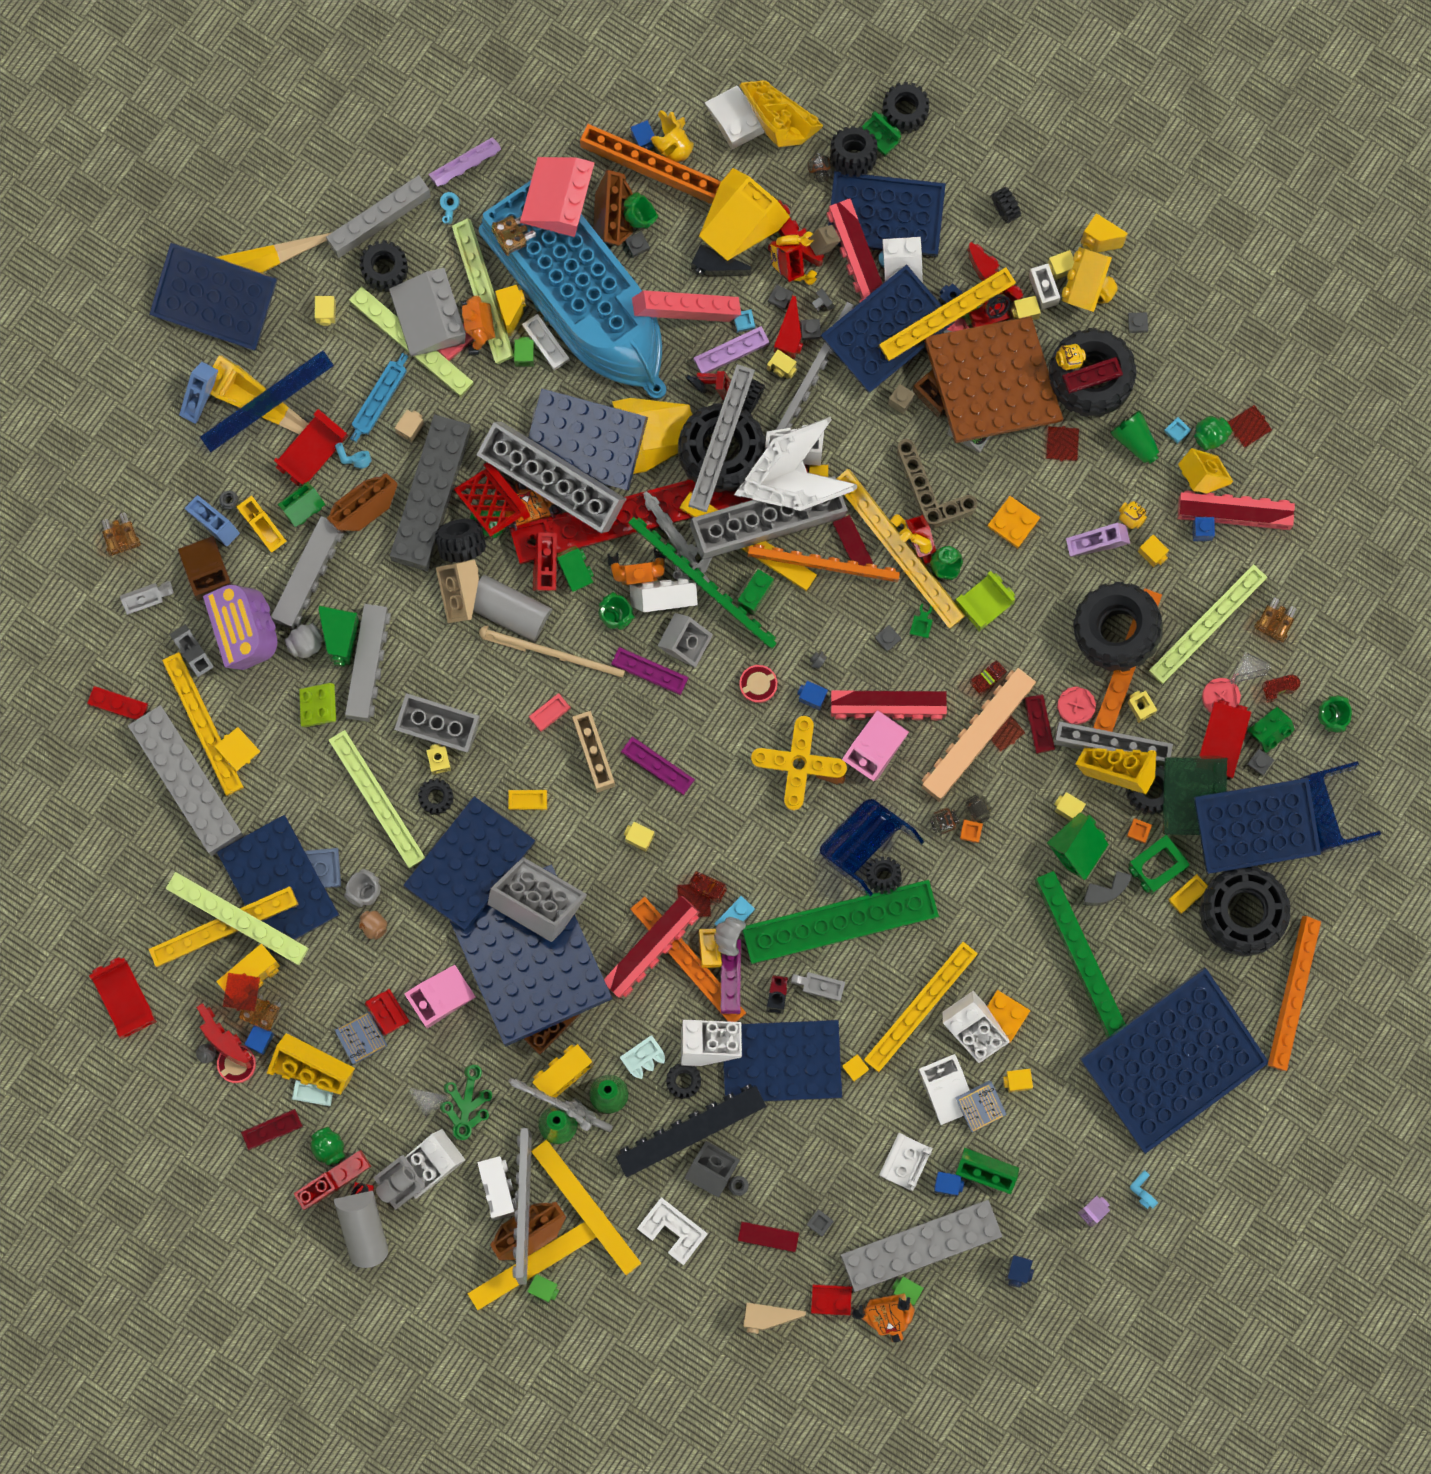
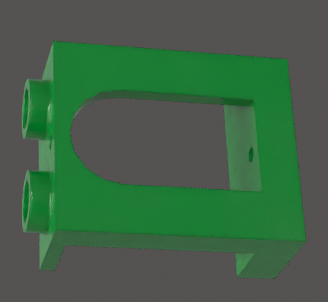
(1137, 863)

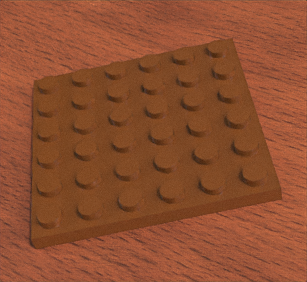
(993, 379)

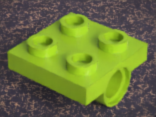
(317, 705)

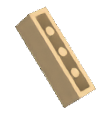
(593, 751)

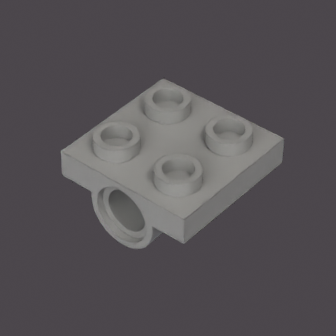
(398, 1183)

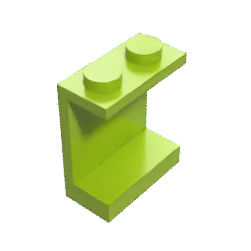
(986, 601)

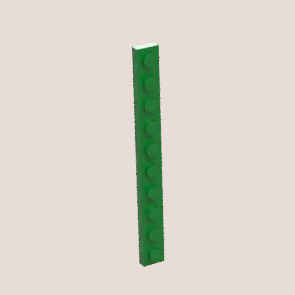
(697, 576)

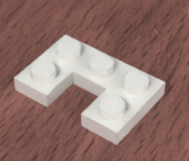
(666, 1215)

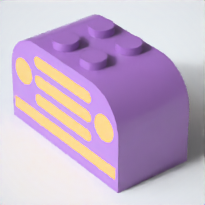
(241, 626)

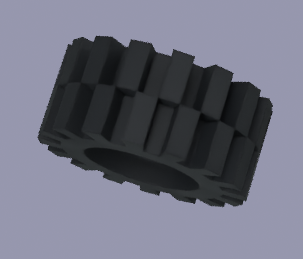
(1006, 205)
(753, 395)
(435, 785)
(886, 884)
(683, 1092)

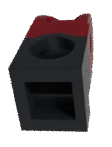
(777, 994)

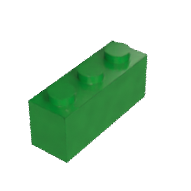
(987, 1170)

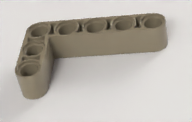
(926, 491)

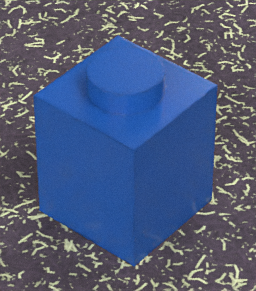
(642, 135)
(1203, 529)
(812, 695)
(259, 1039)
(948, 1184)

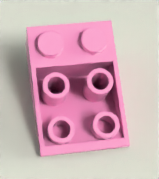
(875, 746)
(440, 996)

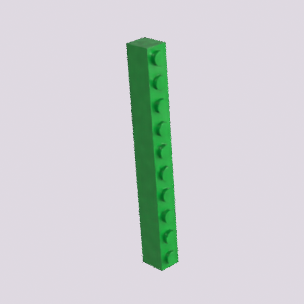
(1080, 953)

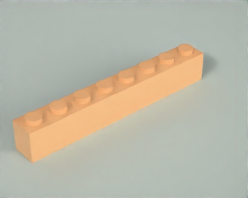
(978, 734)

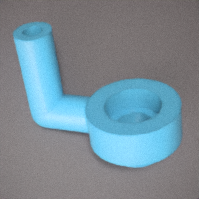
(448, 218)
(360, 459)
(1146, 1199)

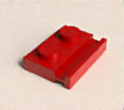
(386, 1012)
(831, 1300)

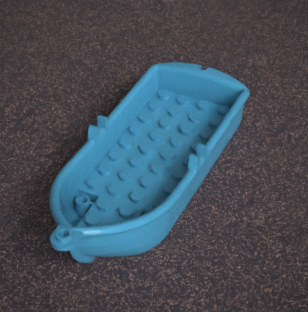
(583, 297)

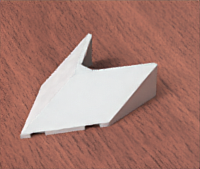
(783, 478)

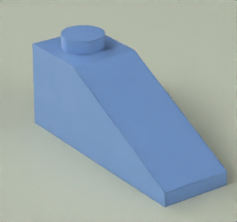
(198, 391)
(212, 520)

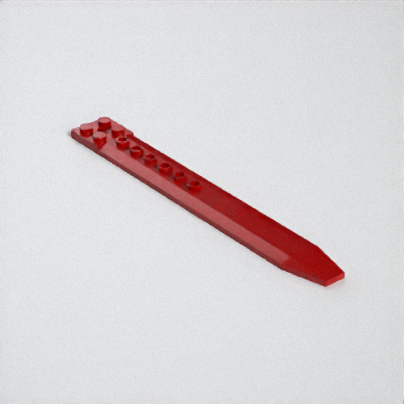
(576, 533)

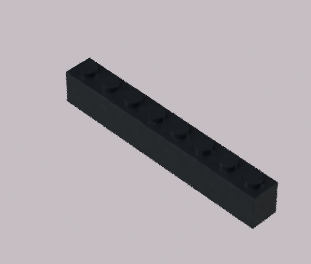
(691, 1130)

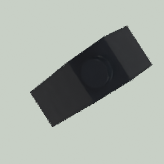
(711, 264)

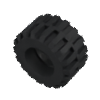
(906, 93)
(853, 139)
(379, 252)
(460, 540)
(1145, 804)

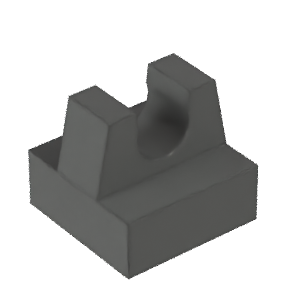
(823, 301)

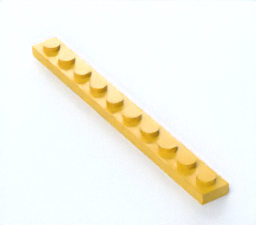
(902, 552)

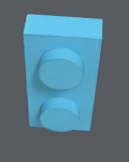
(740, 909)

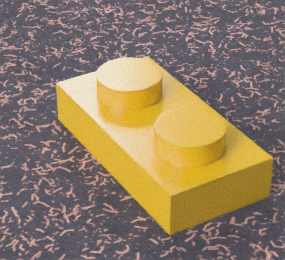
(709, 949)

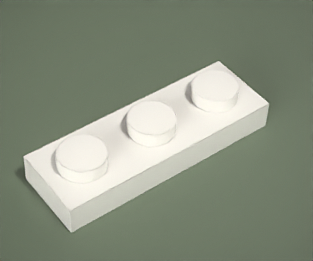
(545, 342)

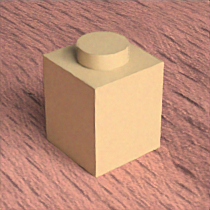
(409, 425)

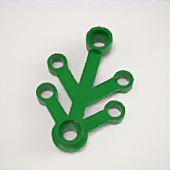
(466, 1104)

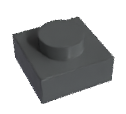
(637, 244)
(780, 297)
(1137, 322)
(810, 329)
(888, 638)
(1260, 762)
(820, 1223)

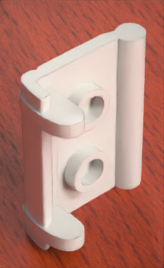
(905, 1162)

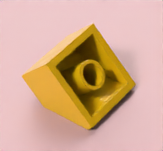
(1102, 235)
(511, 306)
(1204, 471)

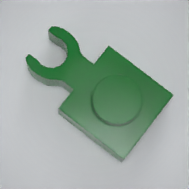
(921, 624)

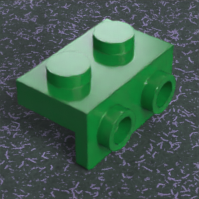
(886, 135)
(1272, 729)

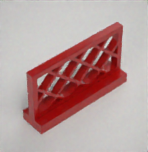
(502, 488)

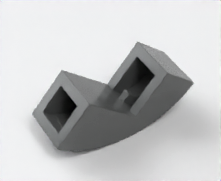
(191, 650)
(1099, 895)

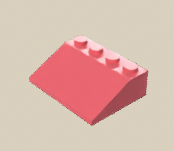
(557, 194)

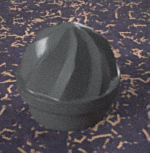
(206, 1053)

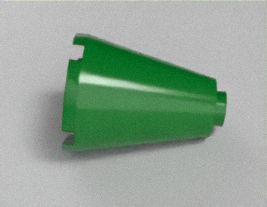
(1137, 437)
(612, 1101)
(560, 1132)

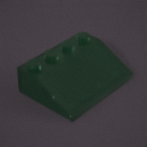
(1185, 779)

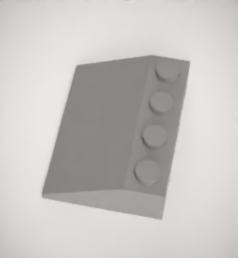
(428, 313)
(536, 899)

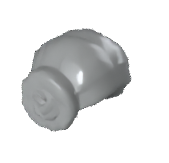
(304, 641)
(362, 888)
(727, 935)

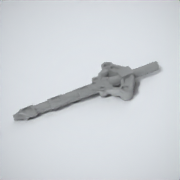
(676, 539)
(573, 1108)

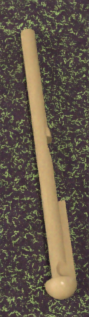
(522, 645)

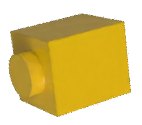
(1154, 551)
(1018, 1080)

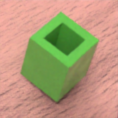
(524, 352)
(543, 1288)
(909, 1288)

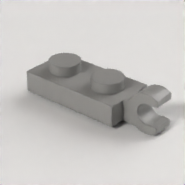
(145, 597)
(820, 985)

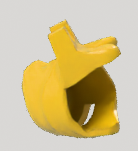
(675, 143)

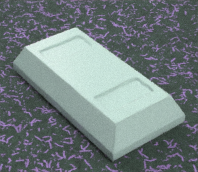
(311, 1094)

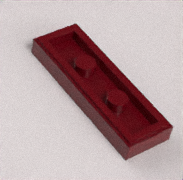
(1092, 375)
(852, 541)
(1039, 724)
(272, 1129)
(768, 1236)

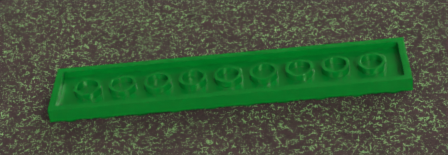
(840, 922)

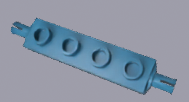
(379, 397)

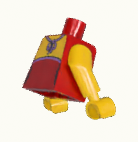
(788, 258)
(920, 534)

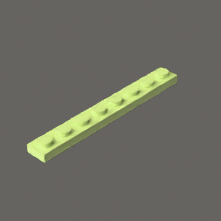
(482, 286)
(390, 325)
(1207, 624)
(377, 799)
(237, 918)

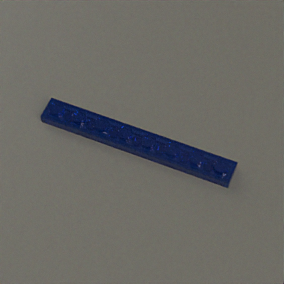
(267, 401)

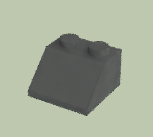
(712, 1169)

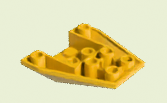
(780, 116)
(741, 216)
(661, 430)

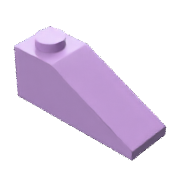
(1098, 540)
(1094, 1211)

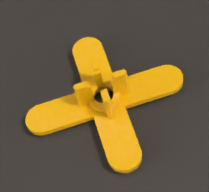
(800, 750)

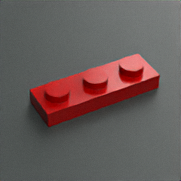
(117, 703)

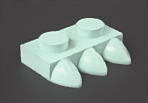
(642, 1056)

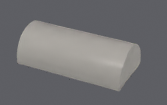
(510, 608)
(437, 723)
(362, 1229)

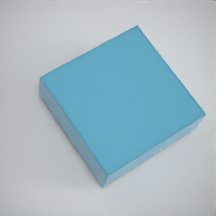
(744, 321)
(1177, 430)

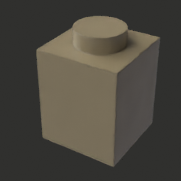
(824, 240)
(901, 399)

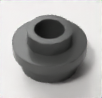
(228, 494)
(818, 659)
(743, 1181)

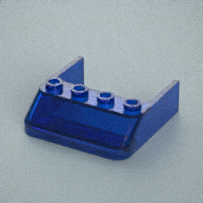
(1326, 822)
(861, 837)

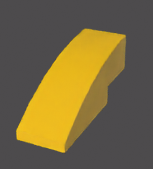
(261, 523)

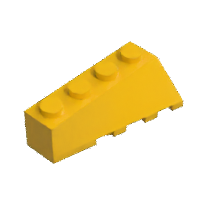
(1122, 768)
(309, 1065)

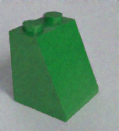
(339, 633)
(1079, 845)

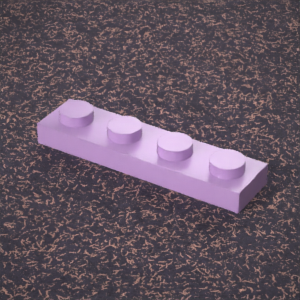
(467, 160)
(731, 350)

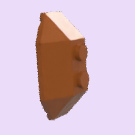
(609, 209)
(363, 504)
(544, 1226)

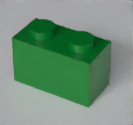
(301, 504)
(574, 568)
(755, 591)

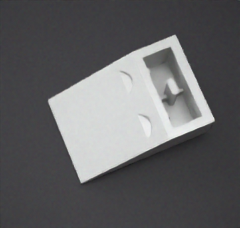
(975, 1027)
(709, 1042)
(944, 1083)
(434, 1159)

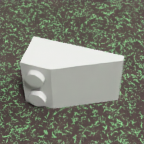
(734, 117)
(902, 251)

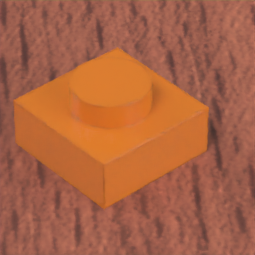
(1139, 830)
(971, 831)

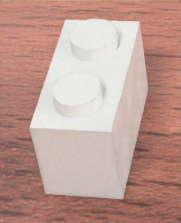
(1044, 286)

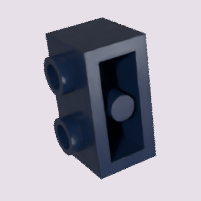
(1019, 1271)

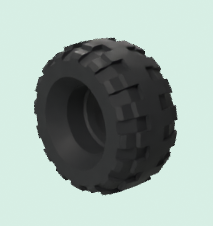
(1100, 347)
(692, 451)
(1110, 601)
(1230, 936)

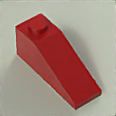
(789, 336)
(545, 562)

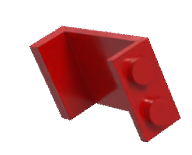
(311, 449)
(1226, 733)
(123, 997)

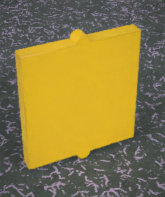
(237, 749)

